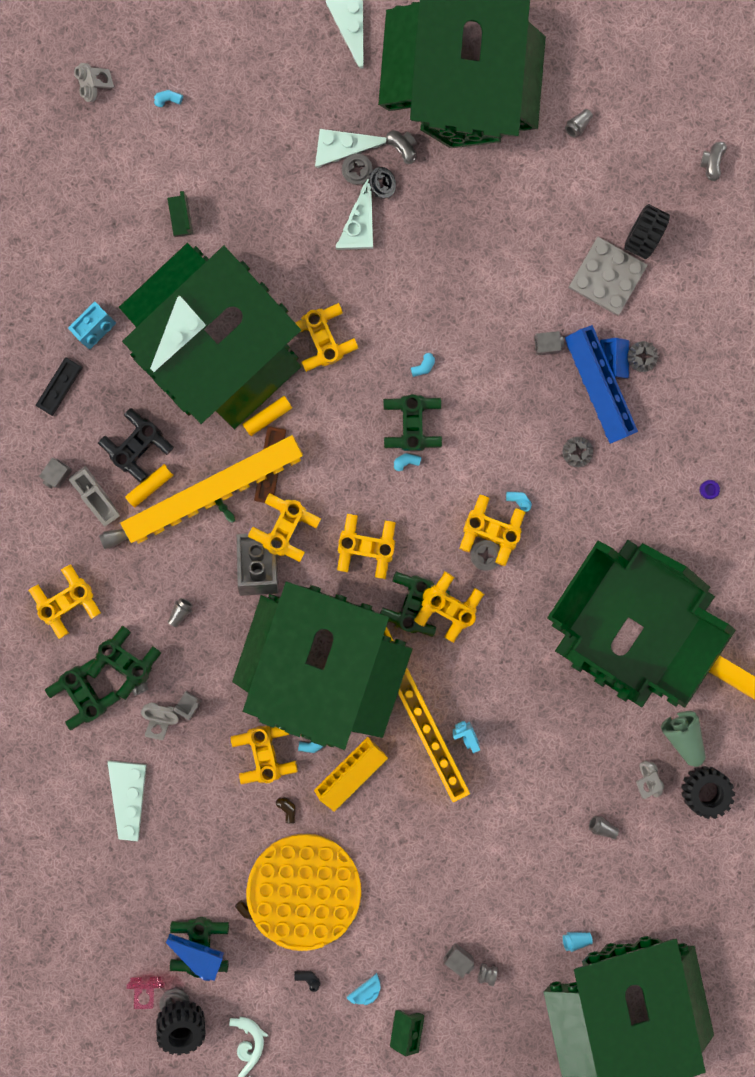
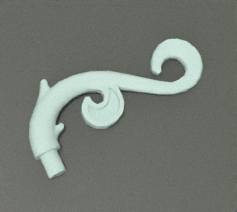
(251, 1057)

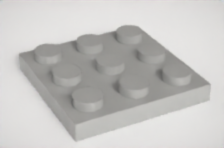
(607, 276)

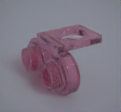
(138, 985)

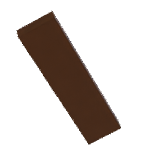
(269, 485)

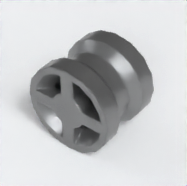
(487, 974)

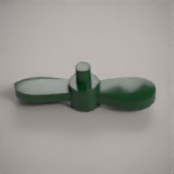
(224, 508)

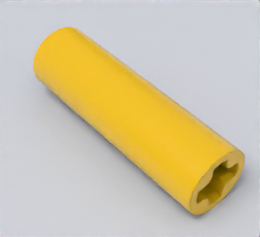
(267, 416)
(149, 486)

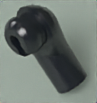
(310, 978)

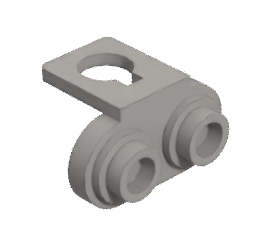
(89, 82)
(159, 716)
(650, 776)

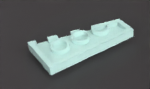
(127, 792)

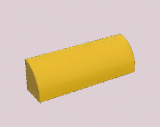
(734, 676)
(350, 774)

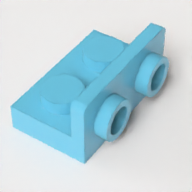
(91, 325)
(465, 730)

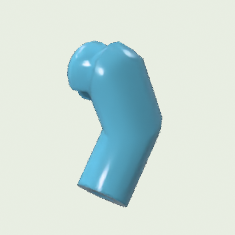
(167, 95)
(425, 367)
(406, 459)
(521, 499)
(309, 747)

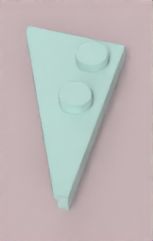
(349, 19)
(338, 145)
(358, 230)
(180, 329)

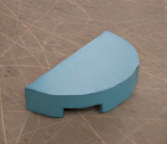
(366, 992)

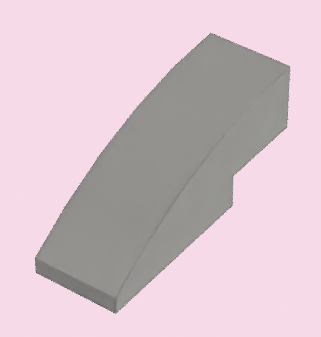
(94, 496)

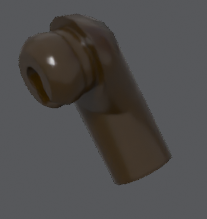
(288, 807)
(243, 909)

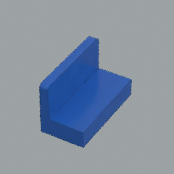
(617, 355)

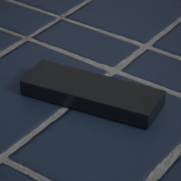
(59, 386)

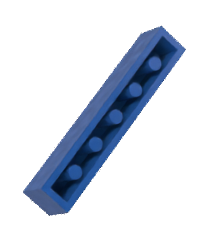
(601, 384)

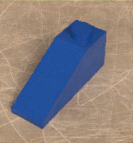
(199, 958)

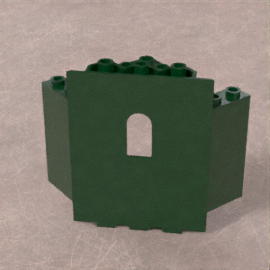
(457, 97)
(204, 374)
(662, 596)
(318, 704)
(594, 1022)

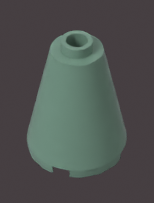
(686, 737)

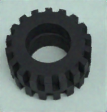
(647, 231)
(718, 803)
(169, 1031)

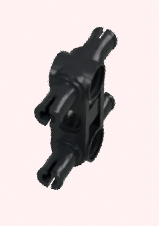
(135, 445)

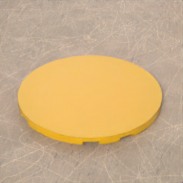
(303, 892)

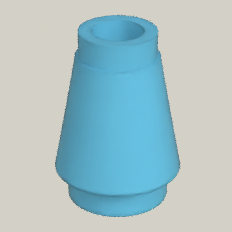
(576, 940)

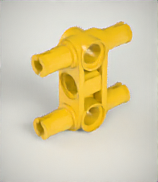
(323, 338)
(284, 527)
(492, 530)
(366, 546)
(64, 601)
(449, 607)
(263, 755)

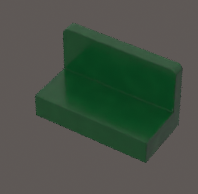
(180, 215)
(406, 1033)

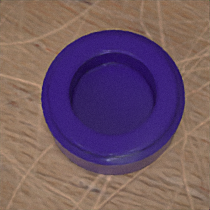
(709, 489)

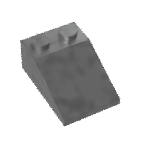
(255, 567)

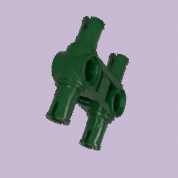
(412, 423)
(411, 605)
(123, 662)
(82, 695)
(199, 937)

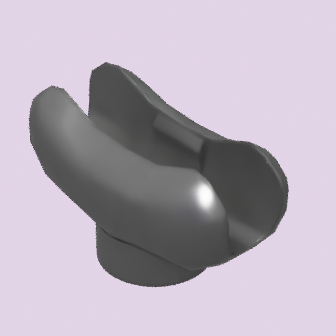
(404, 144)
(712, 160)

